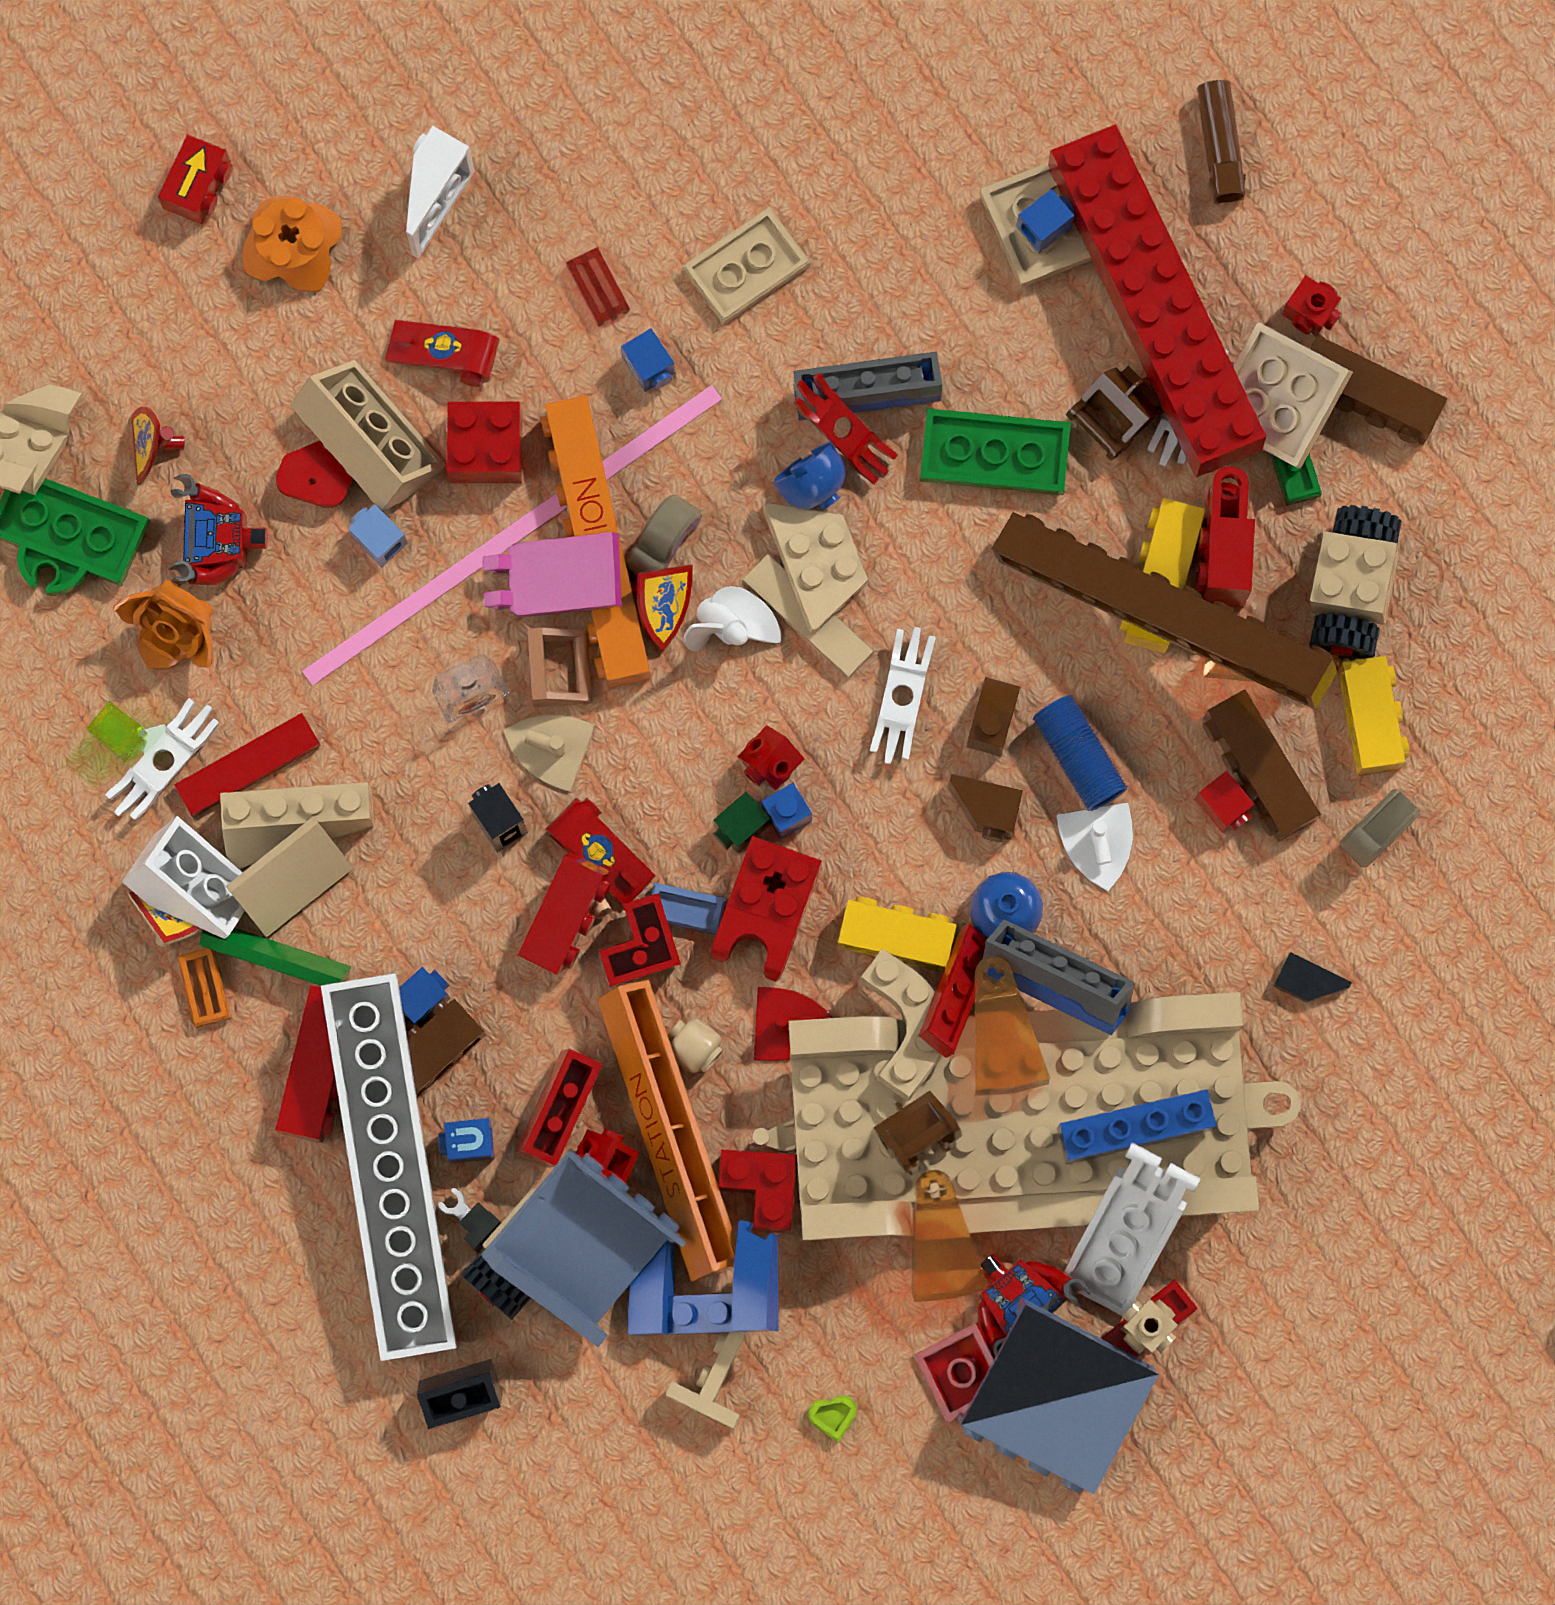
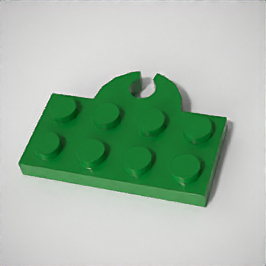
(71, 535)

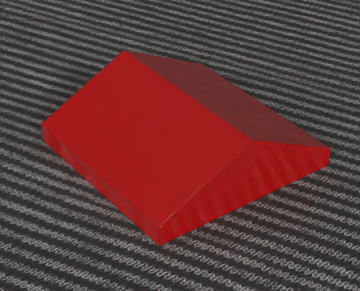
(956, 1369)

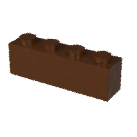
(1384, 395)
(1260, 765)
(441, 1042)

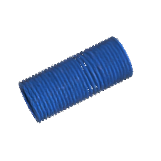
(1084, 764)

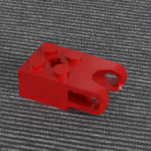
(1226, 542)
(763, 915)

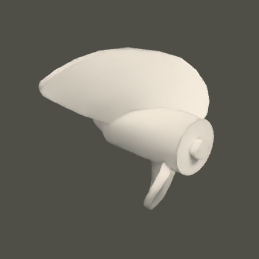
(733, 617)

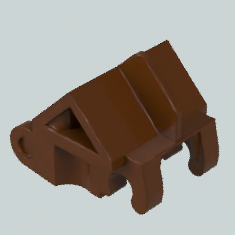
(1126, 399)
(916, 1129)

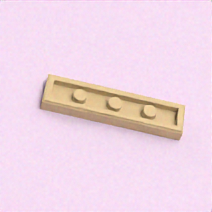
(833, 638)

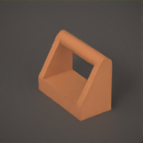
(537, 661)

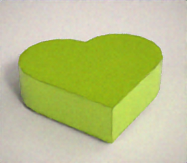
(834, 1416)

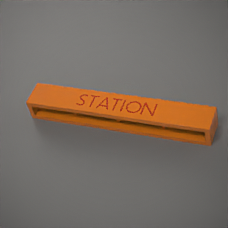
(591, 512)
(669, 1128)

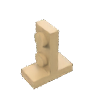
(711, 1382)

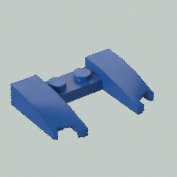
(748, 1309)

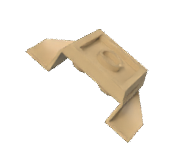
(33, 436)

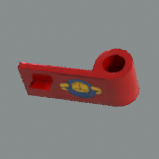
(462, 350)
(584, 834)

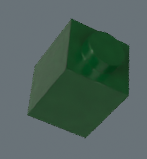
(740, 822)

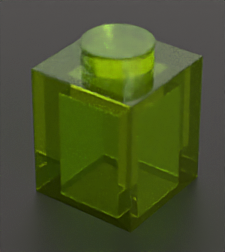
(118, 732)

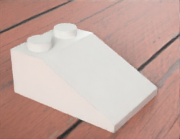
(438, 177)
(186, 879)

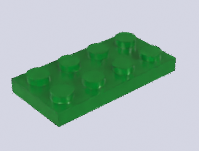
(995, 451)

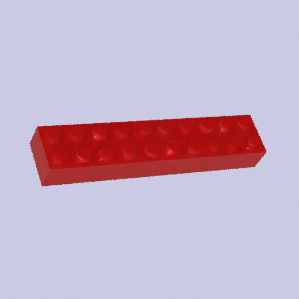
(1157, 301)

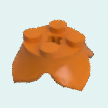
(303, 263)
(170, 626)

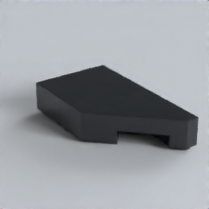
(1308, 980)

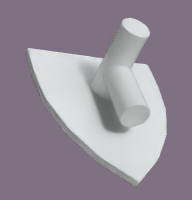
(1098, 842)

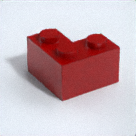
(651, 943)
(769, 1177)

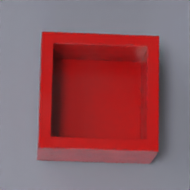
(484, 442)

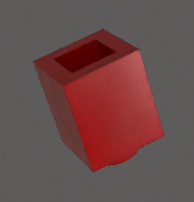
(1225, 803)

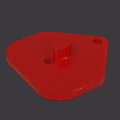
(318, 465)

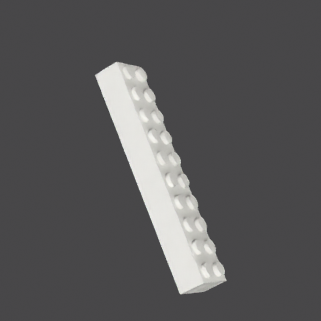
(388, 1167)

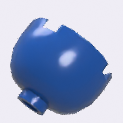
(813, 479)
(1008, 898)

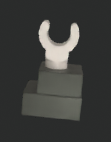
(476, 1220)

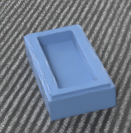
(691, 908)

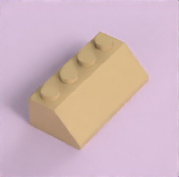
(366, 434)

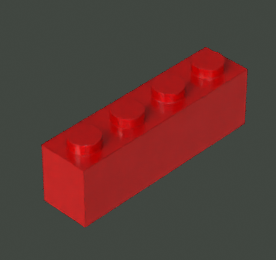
(310, 1079)

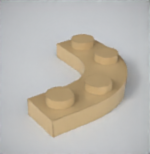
(912, 998)

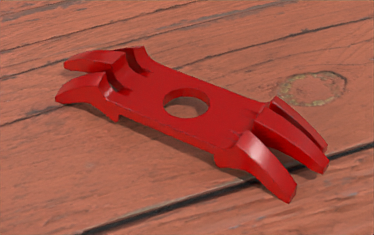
(856, 441)

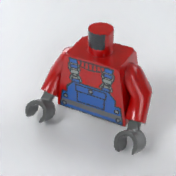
(213, 535)
(1030, 1280)

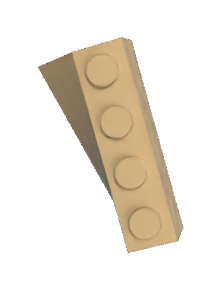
(263, 818)

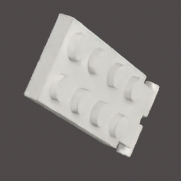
(1130, 1229)

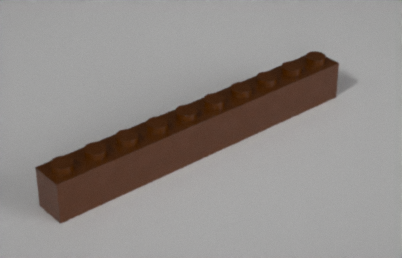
(1166, 610)

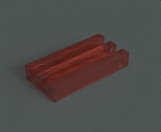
(611, 312)

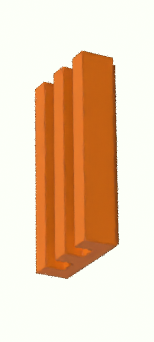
(211, 1017)

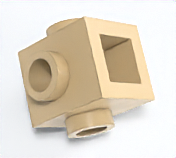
(1138, 1337)

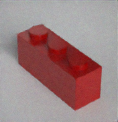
(565, 914)
(558, 1108)

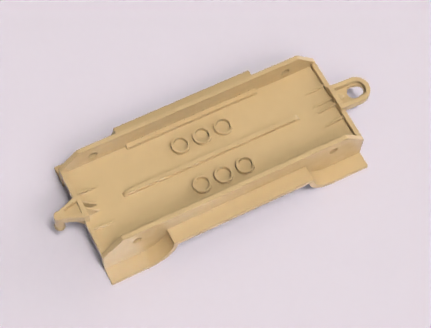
(1010, 1152)

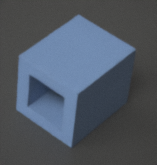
(377, 534)

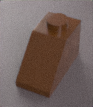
(993, 716)
(987, 806)

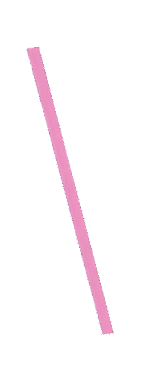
(503, 541)

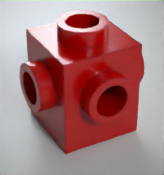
(1313, 307)
(770, 758)
(609, 1152)

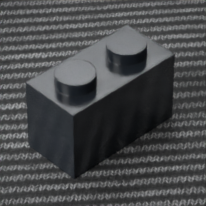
(497, 816)
(459, 1394)

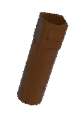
(1221, 141)

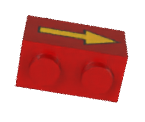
(195, 179)

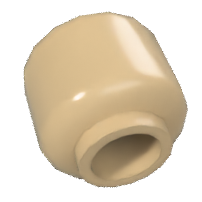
(695, 1045)

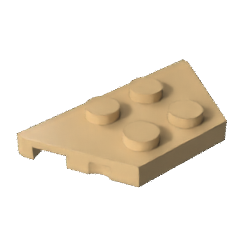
(817, 560)

